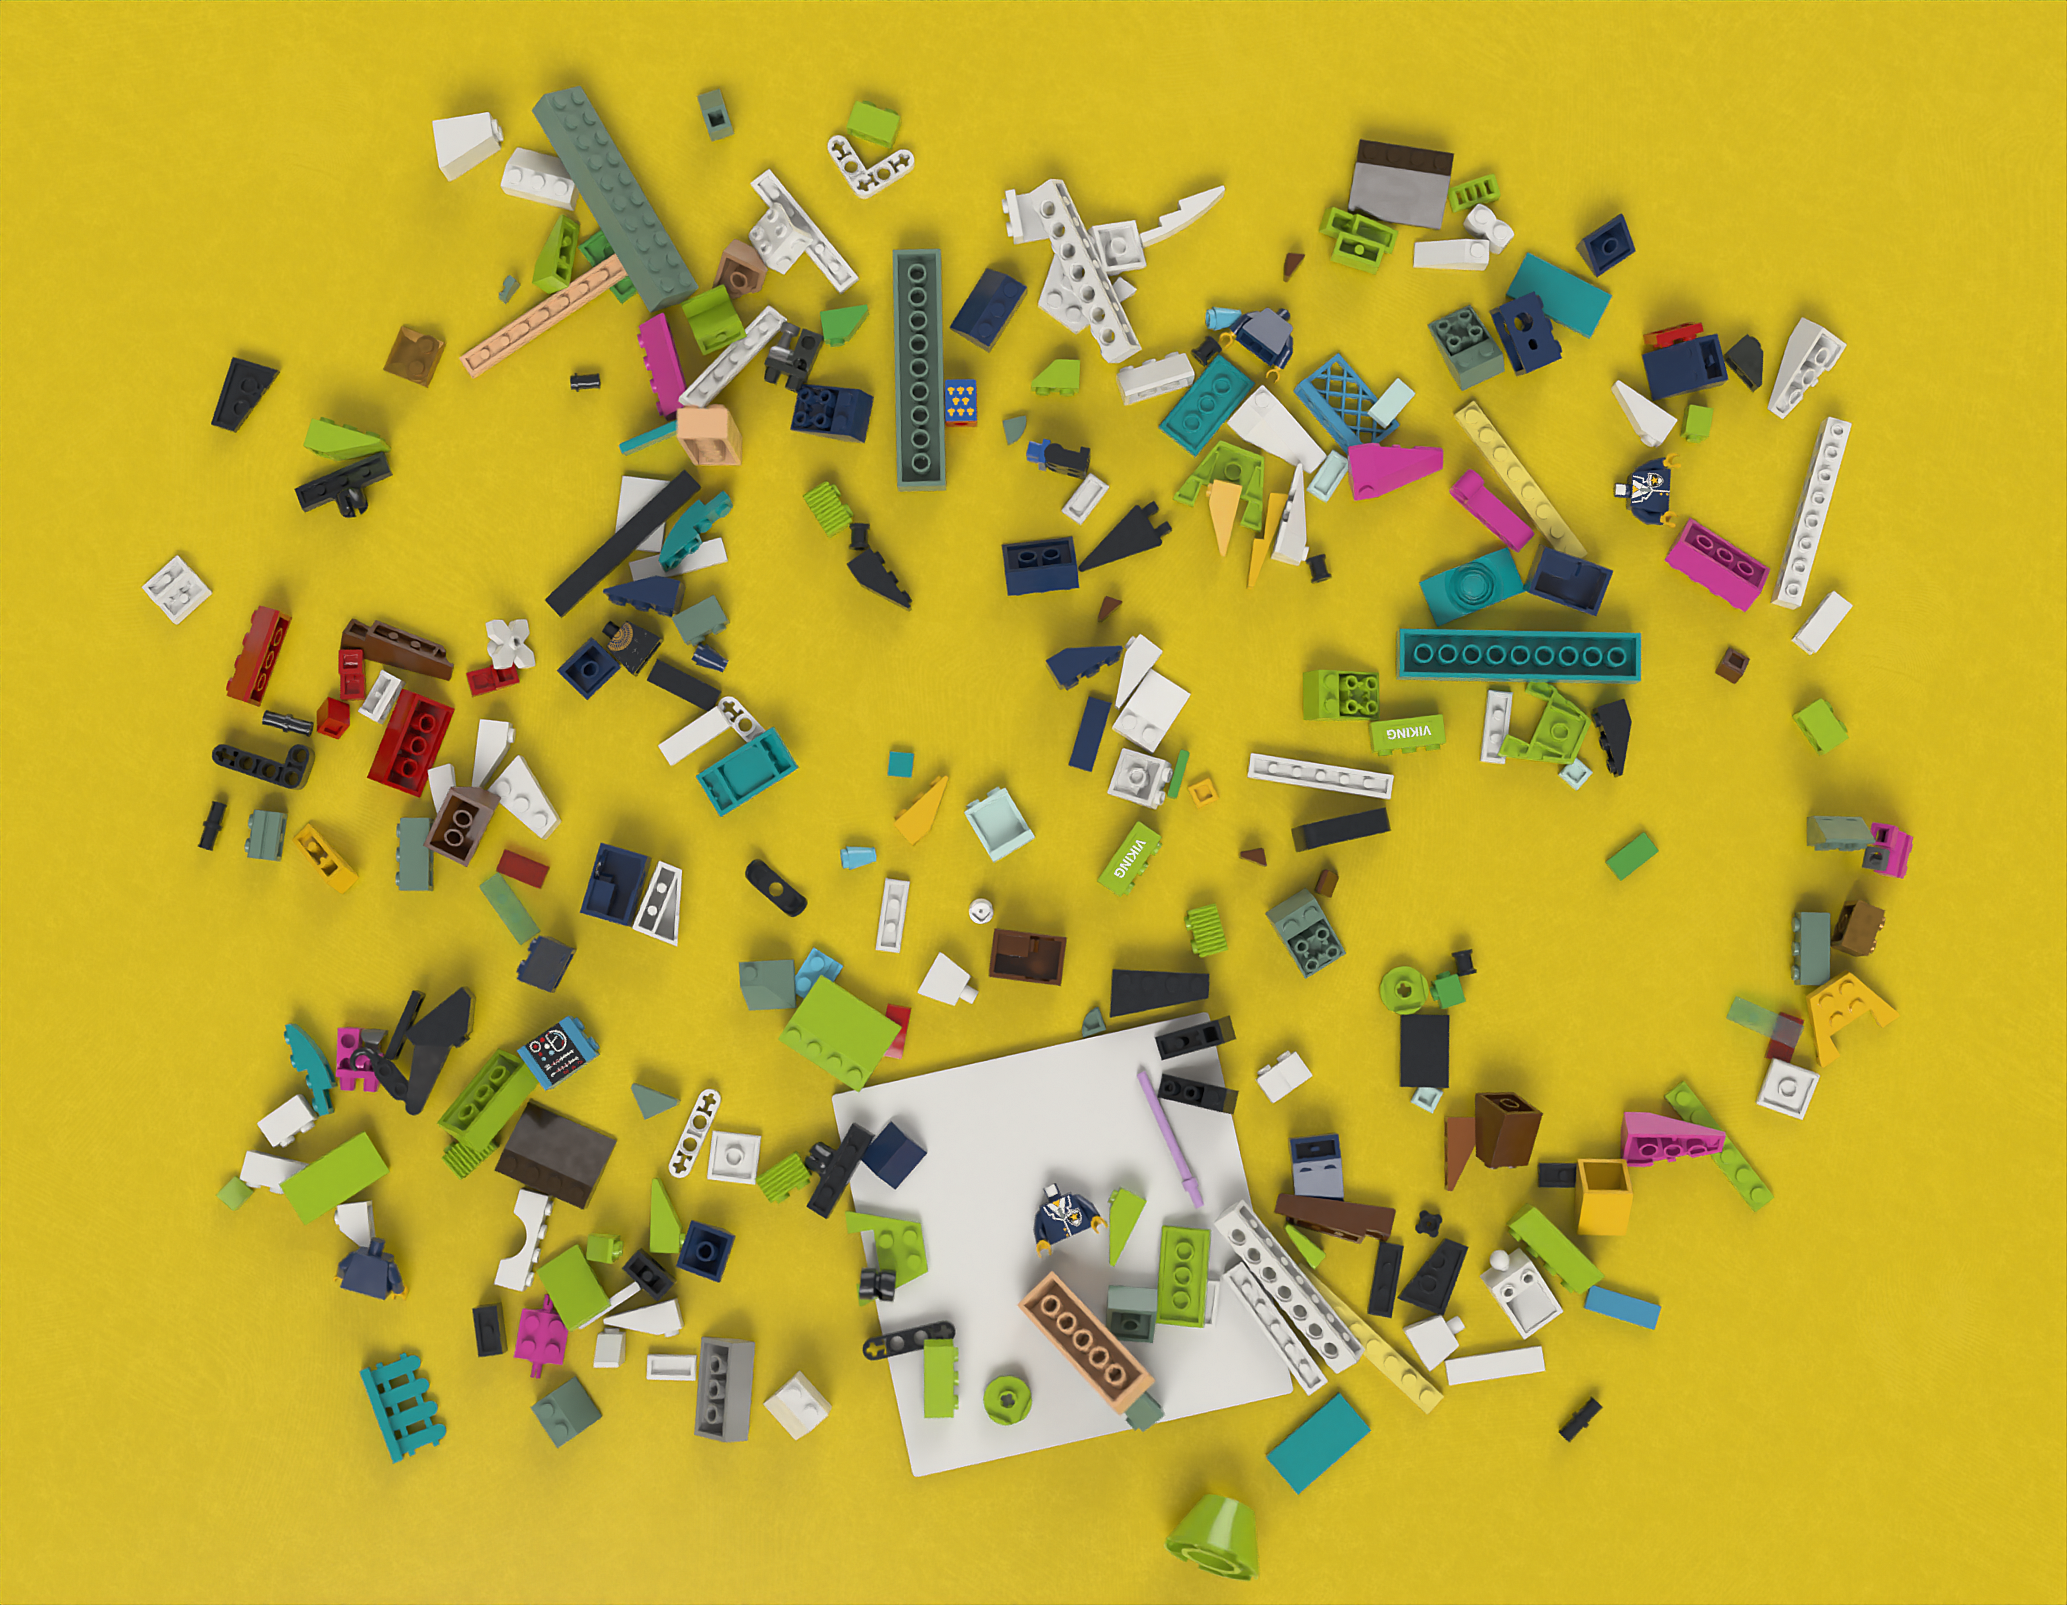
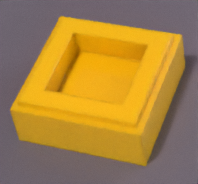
(1203, 793)

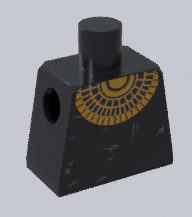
(631, 645)

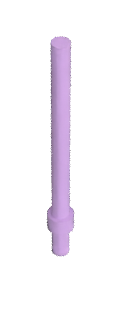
(1189, 1184)

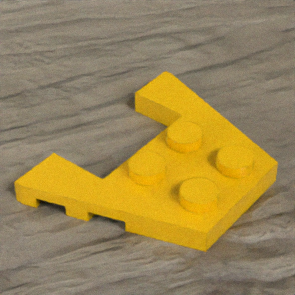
(1839, 1004)

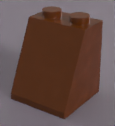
(1505, 1129)

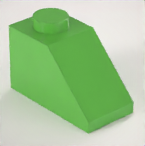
(842, 324)

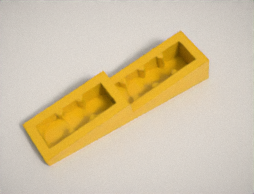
(1275, 506)

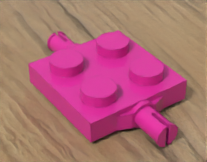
(541, 1337)

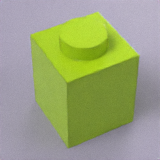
(1696, 423)

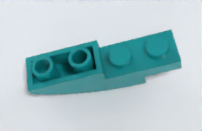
(685, 537)
(310, 1057)

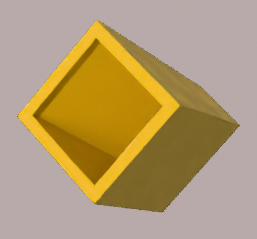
(1602, 1197)

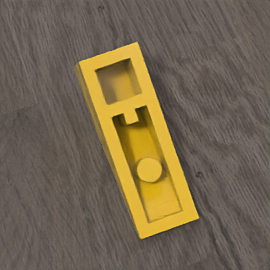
(1223, 506)
(325, 859)

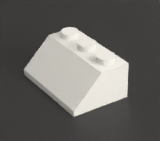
(539, 179)
(1154, 378)

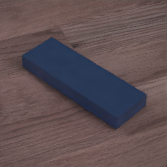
(1090, 734)

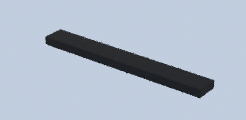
(623, 543)

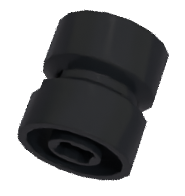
(877, 1284)

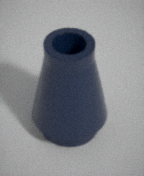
(709, 658)

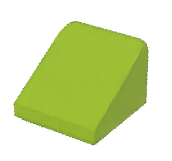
(235, 1193)

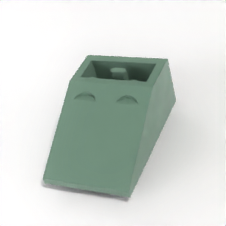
(1467, 347)
(1838, 832)
(1305, 932)

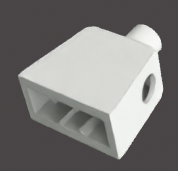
(947, 982)
(1434, 1338)

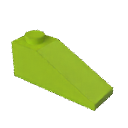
(557, 257)
(1123, 1216)
(665, 1225)

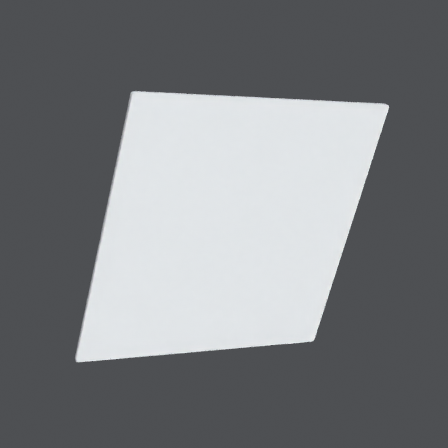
(991, 1147)

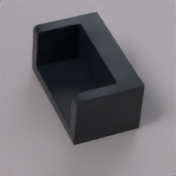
(490, 1329)

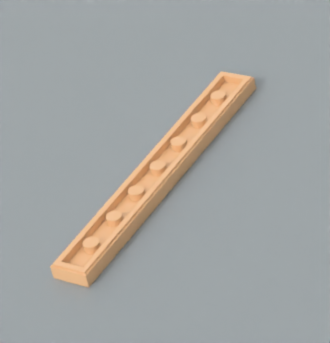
(543, 316)

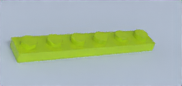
(1730, 1159)

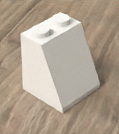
(465, 142)
(798, 1406)

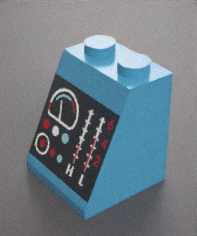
(559, 1052)

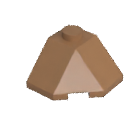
(740, 270)

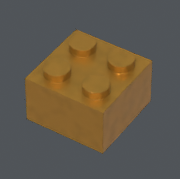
(1857, 928)

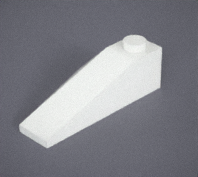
(1807, 355)
(1271, 427)

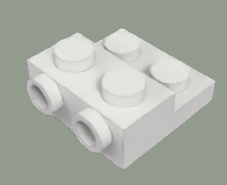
(1118, 247)
(1140, 778)

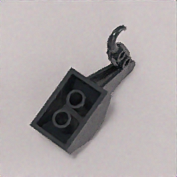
(433, 1040)

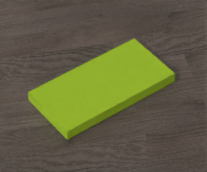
(334, 1177)
(1183, 1276)

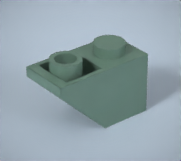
(715, 115)

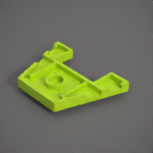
(1235, 466)
(1557, 733)
(897, 1245)

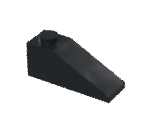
(1195, 1038)

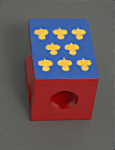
(961, 403)

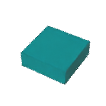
(900, 764)

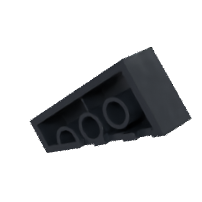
(1148, 990)

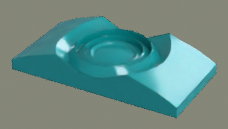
(1472, 586)
(747, 772)

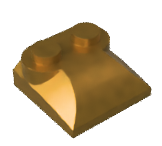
(414, 356)

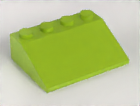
(840, 1033)

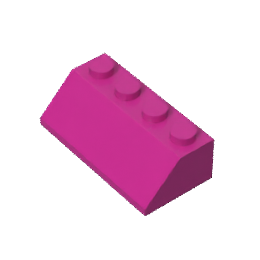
(664, 363)
(1717, 565)

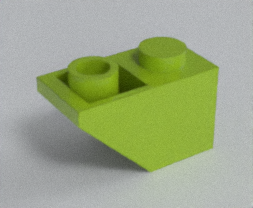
(1060, 377)
(604, 1247)

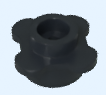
(1422, 1226)

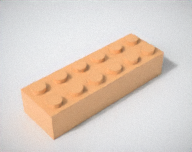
(709, 435)
(1086, 1343)

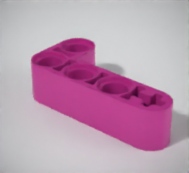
(1490, 511)

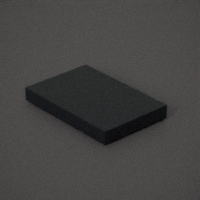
(1424, 1051)

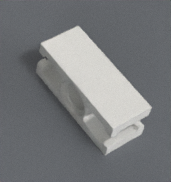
(1822, 622)

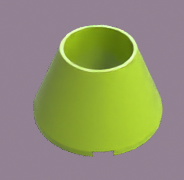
(1218, 1537)

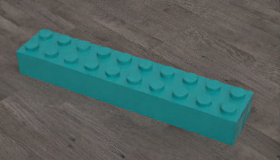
(1518, 656)

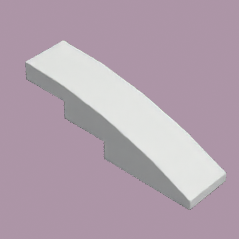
(1189, 211)

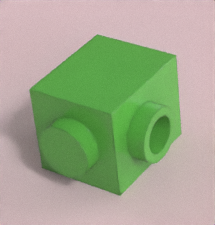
(1447, 990)

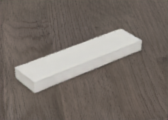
(708, 554)
(1494, 1365)

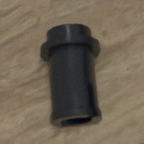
(585, 381)

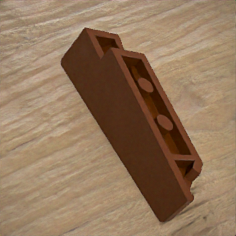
(397, 649)
(1337, 1218)

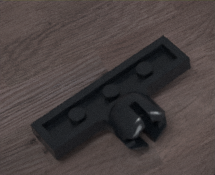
(345, 486)
(836, 1168)

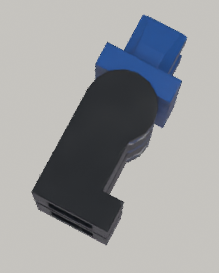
(1059, 459)

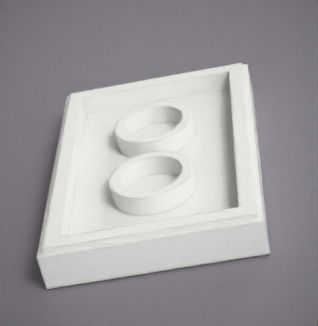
(633, 497)

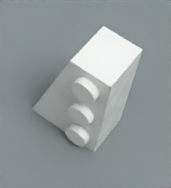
(525, 798)
(660, 906)

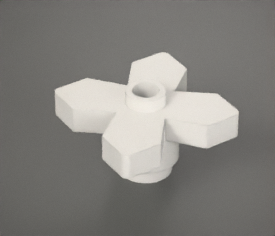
(507, 644)

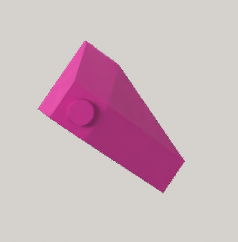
(1380, 469)
(1655, 1138)

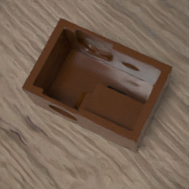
(1027, 957)

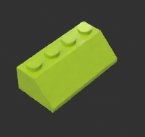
(489, 1100)
(1554, 1249)

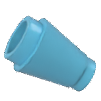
(1221, 318)
(857, 856)

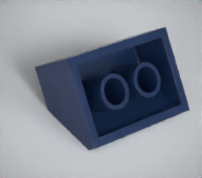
(989, 309)
(1040, 566)

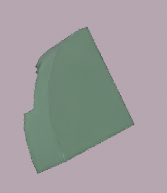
(511, 286)
(1014, 428)
(1092, 1023)

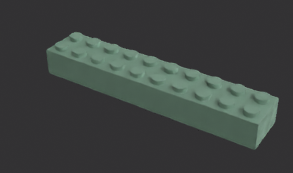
(615, 198)
(919, 370)

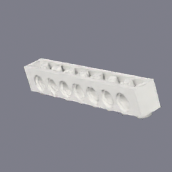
(1085, 256)
(1811, 513)
(1289, 1286)

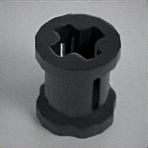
(1206, 350)
(859, 536)
(1318, 568)
(1464, 962)

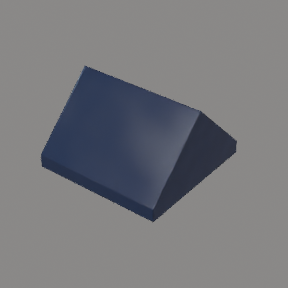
(1606, 246)
(589, 668)
(893, 1155)
(706, 1250)

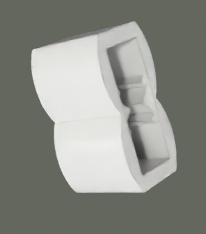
(1484, 225)
(1283, 1076)

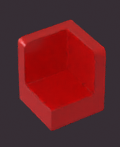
(333, 718)

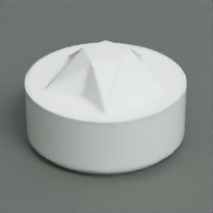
(981, 911)

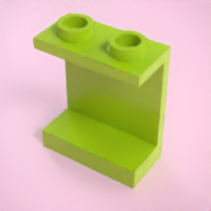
(713, 319)

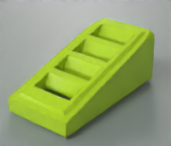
(1480, 182)
(1308, 1249)

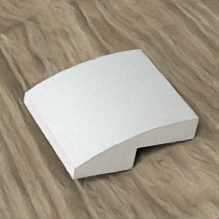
(177, 590)

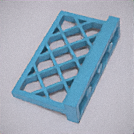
(1328, 416)

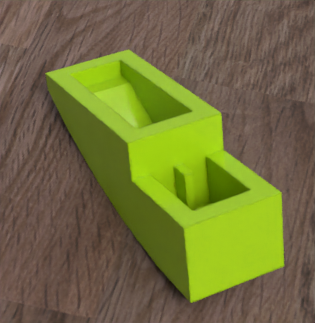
(1336, 220)

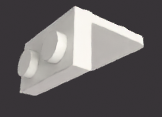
(1024, 220)
(778, 239)

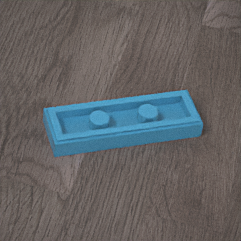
(1622, 1307)

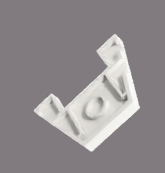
(1063, 305)

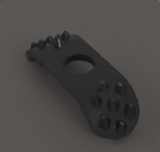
(762, 877)

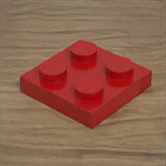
(1680, 332)

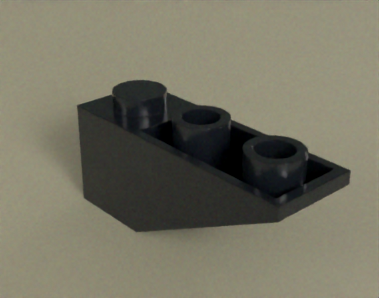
(873, 577)
(1614, 727)
(1198, 1094)

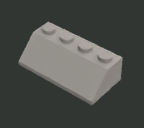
(724, 1389)

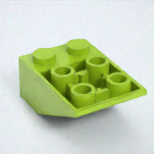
(343, 442)
(1340, 696)

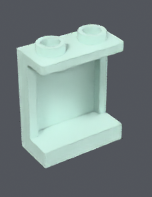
(998, 824)

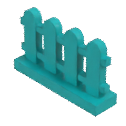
(402, 1419)

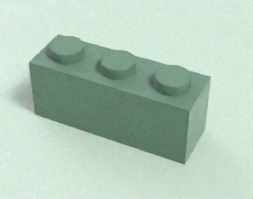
(414, 858)
(1811, 948)

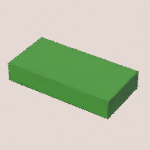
(1178, 774)
(1632, 856)

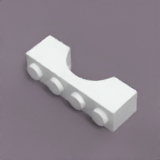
(532, 1209)

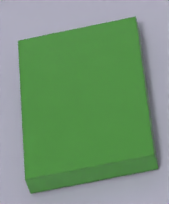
(597, 250)

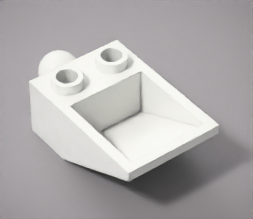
(1520, 1291)

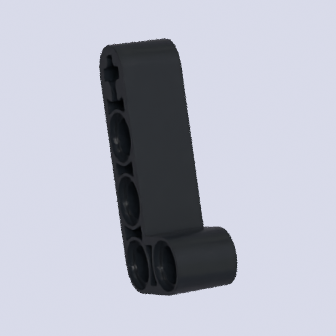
(261, 764)
(1340, 829)

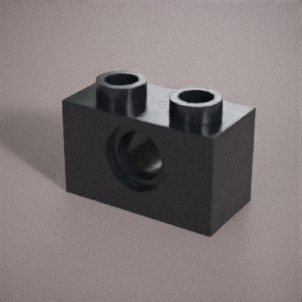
(649, 1274)

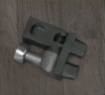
(791, 363)

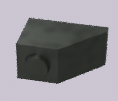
(1746, 361)

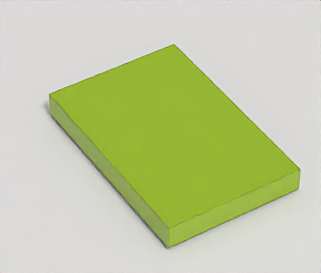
(573, 1288)

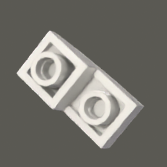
(440, 781)

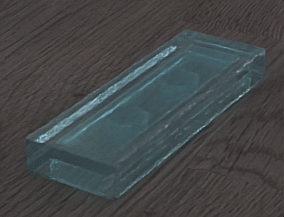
(509, 908)
(1765, 1022)

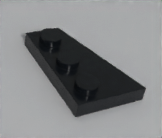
(241, 393)
(1436, 1278)

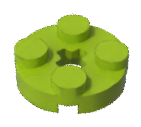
(1415, 998)
(1002, 1387)

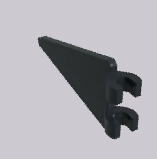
(1129, 537)

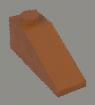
(1458, 1146)

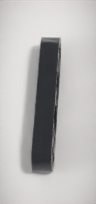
(908, 1337)

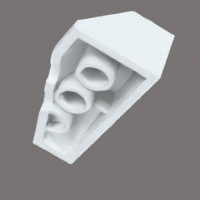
(1292, 530)

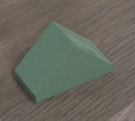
(651, 1101)

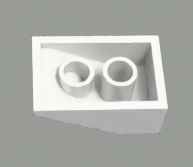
(1151, 711)

